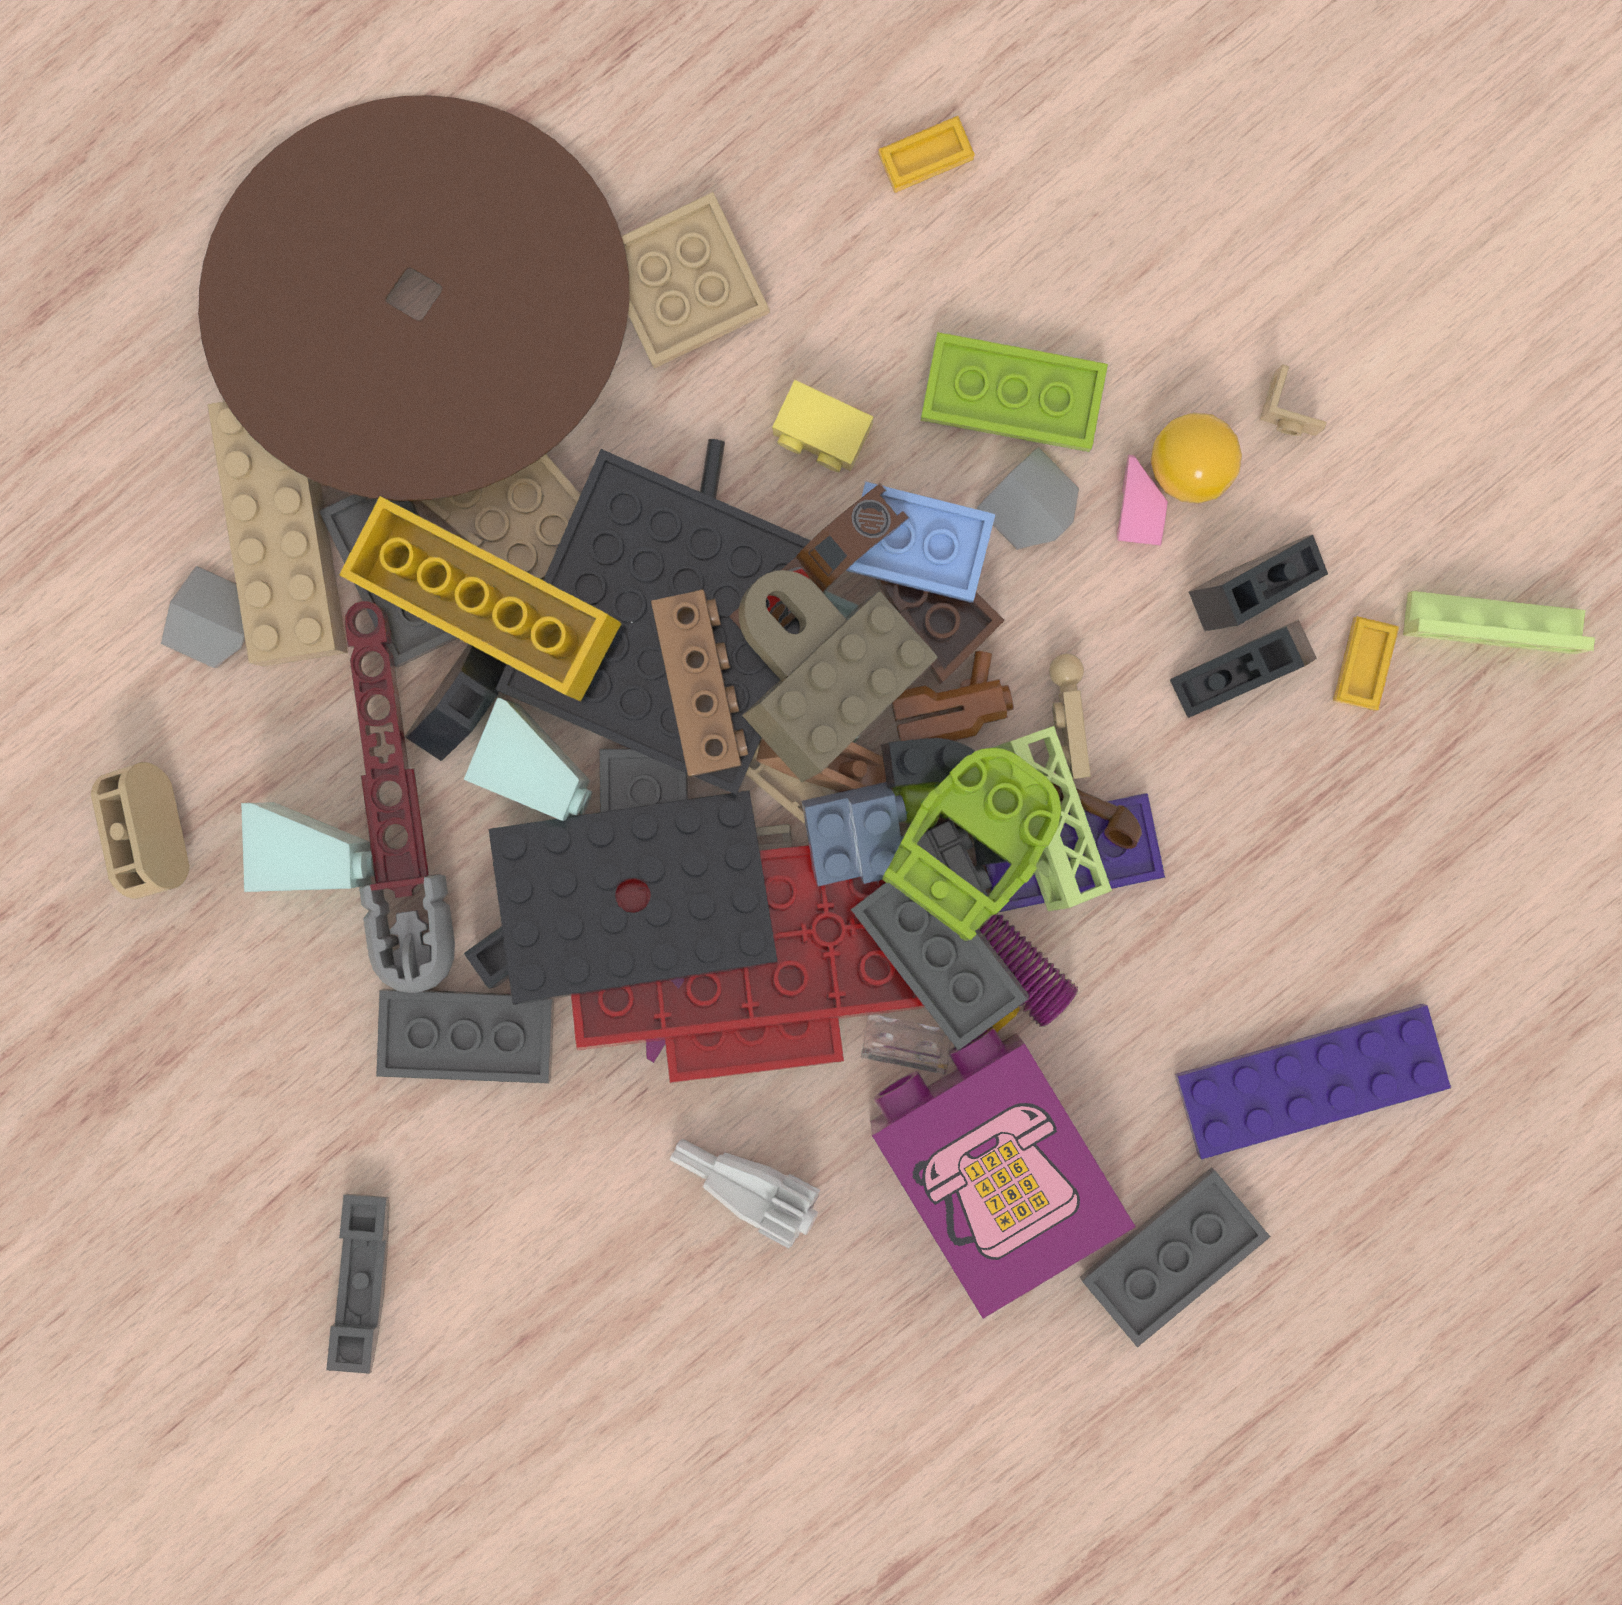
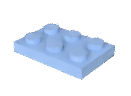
(934, 549)

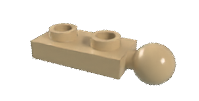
(1066, 673)

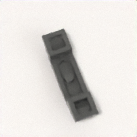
(360, 1283)

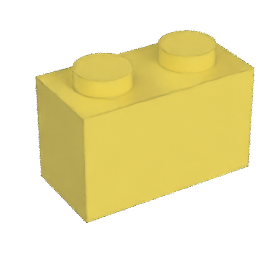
(822, 427)

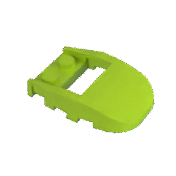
(1003, 807)

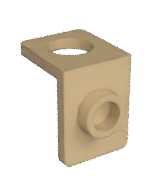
(1287, 421)

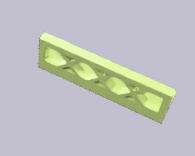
(1496, 623)
(1054, 871)

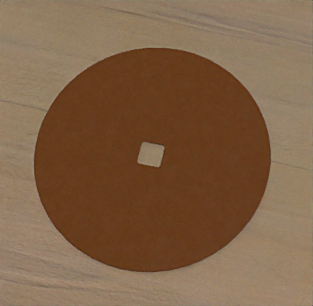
(359, 387)

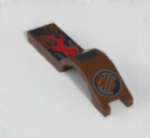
(839, 547)

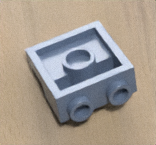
(853, 833)

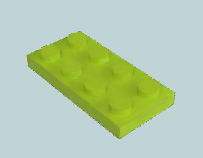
(1014, 392)

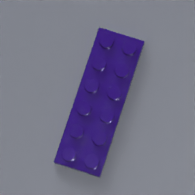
(1312, 1081)

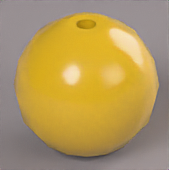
(1196, 458)

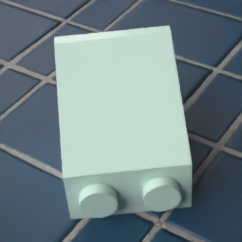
(527, 765)
(299, 853)

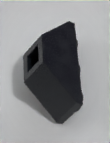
(457, 703)

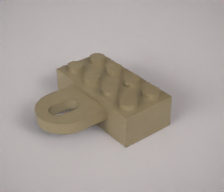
(830, 673)

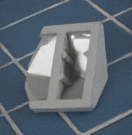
(1033, 502)
(205, 619)

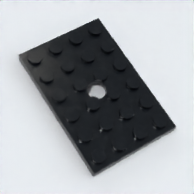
(562, 909)

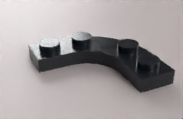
(929, 763)

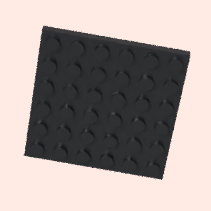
(647, 541)

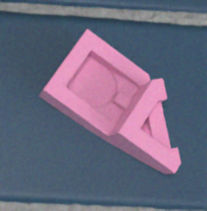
(1142, 507)

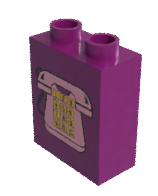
(997, 1170)

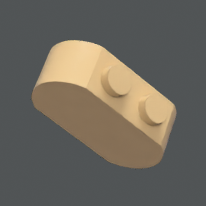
(140, 830)

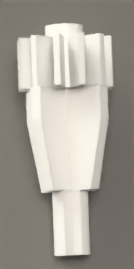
(754, 1192)

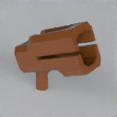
(977, 698)

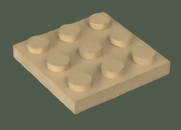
(688, 281)

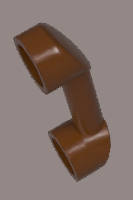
(1122, 826)

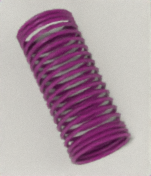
(1045, 1004)

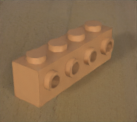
(698, 684)

